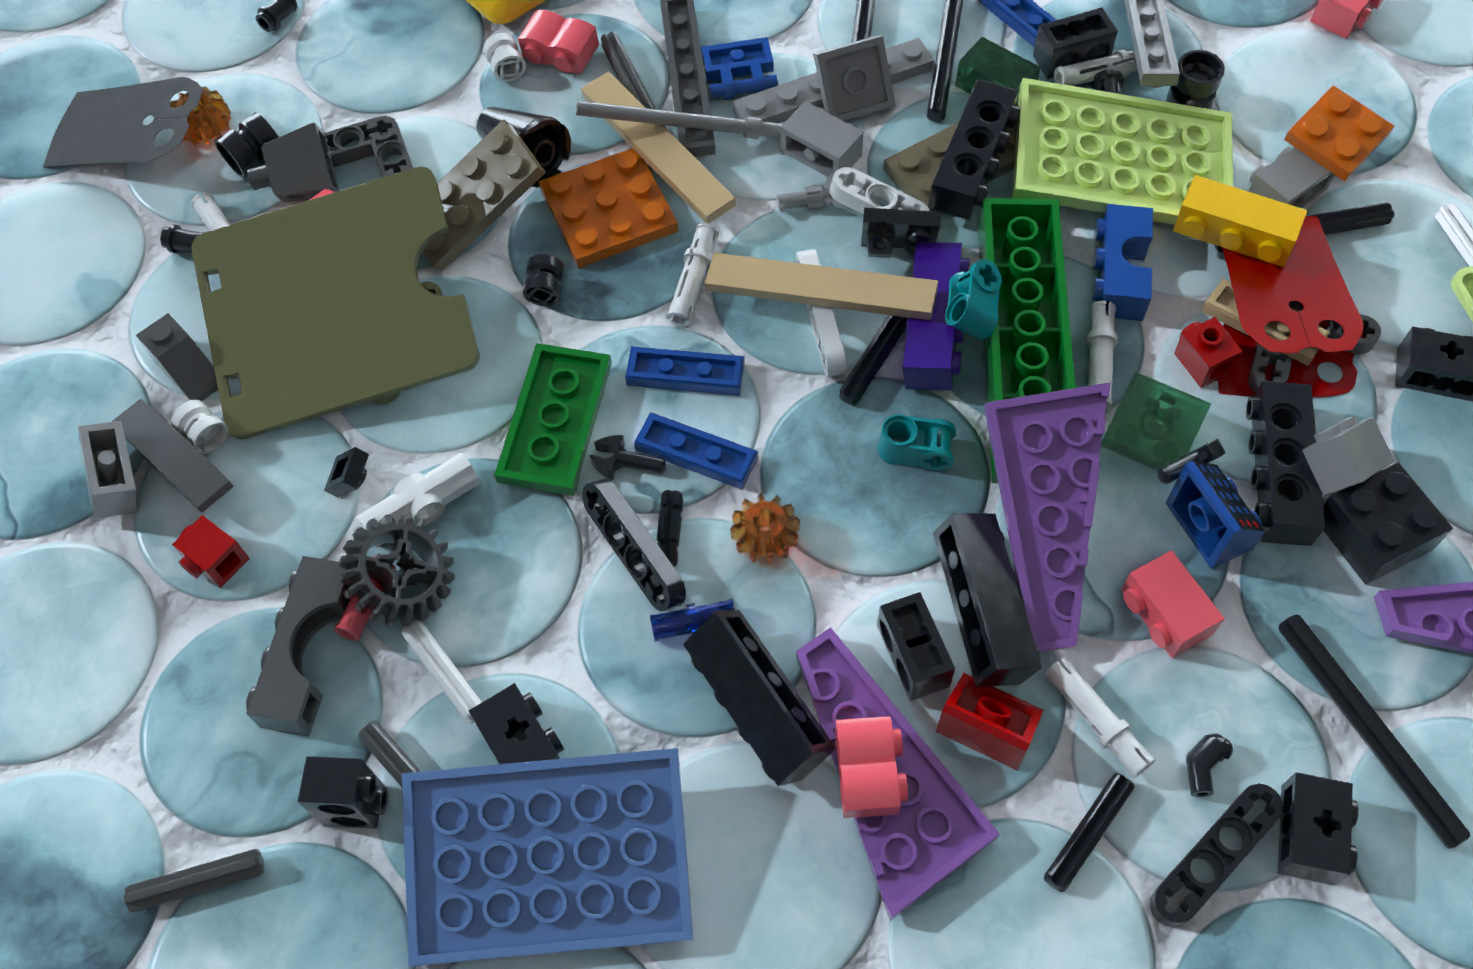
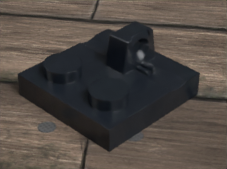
(897, 229)

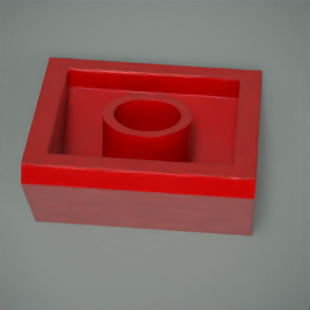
(989, 721)

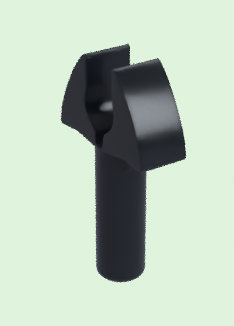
(1205, 454)
(623, 458)

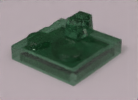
(1155, 422)

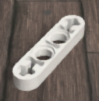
(825, 328)

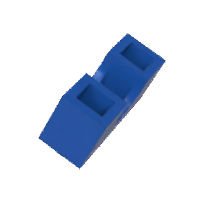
(1123, 236)

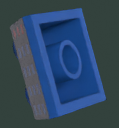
(1213, 513)

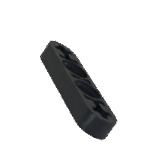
(658, 577)
(1213, 851)

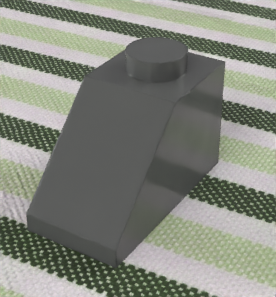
(179, 358)

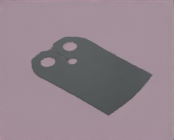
(110, 128)

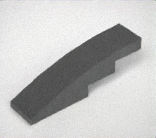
(173, 456)

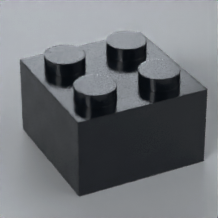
(1383, 523)

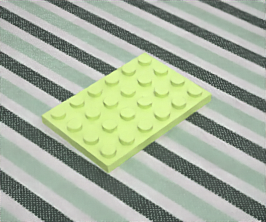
(1115, 149)

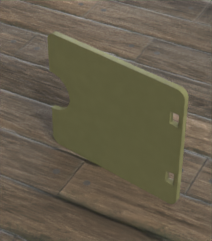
(329, 304)

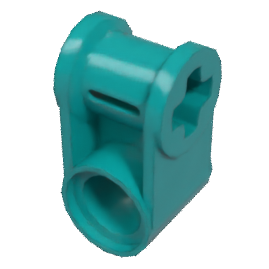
(974, 300)
(919, 442)

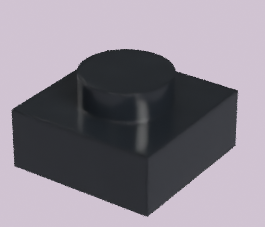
(347, 472)

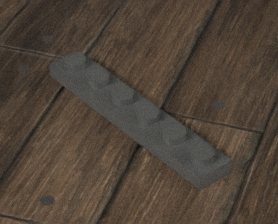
(687, 72)

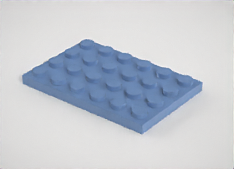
(545, 857)

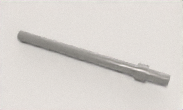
(750, 127)

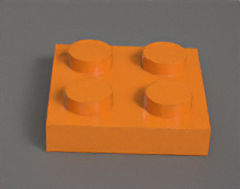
(1339, 133)

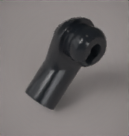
(1202, 759)

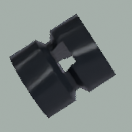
(1198, 79)
(244, 147)

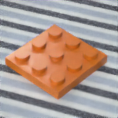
(608, 207)

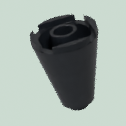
(542, 134)

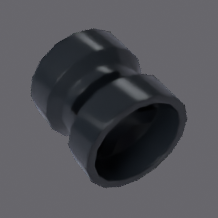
(543, 277)

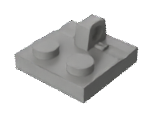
(855, 78)

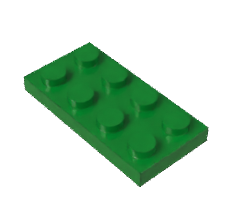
(553, 419)

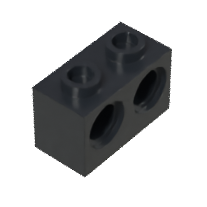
(1074, 40)
(915, 646)
(342, 792)

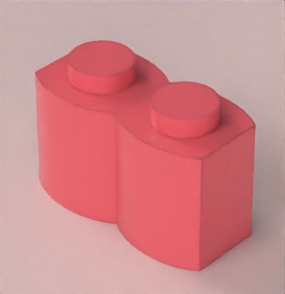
(558, 41)
(869, 768)

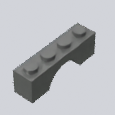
(282, 695)

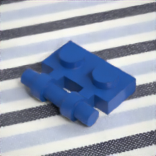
(737, 60)

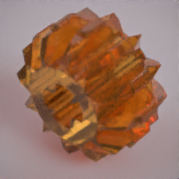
(207, 118)
(776, 540)

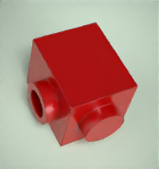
(1207, 351)
(209, 552)

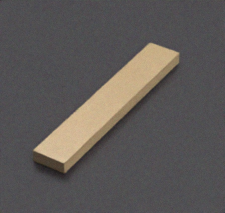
(663, 153)
(822, 286)

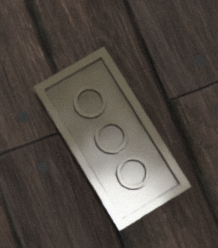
(918, 164)
(482, 190)

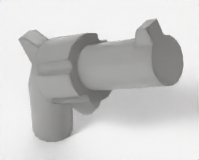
(813, 197)

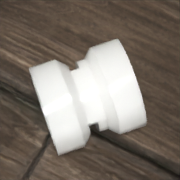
(504, 57)
(198, 425)

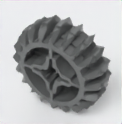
(363, 568)

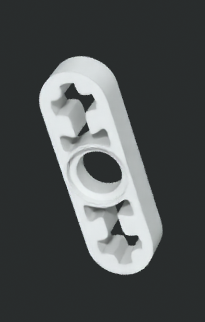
(861, 182)

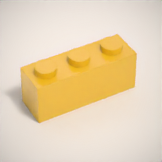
(1240, 220)

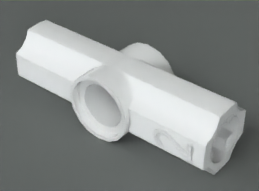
(425, 494)

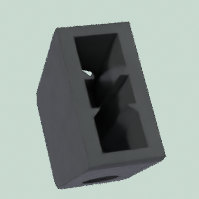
(296, 165)

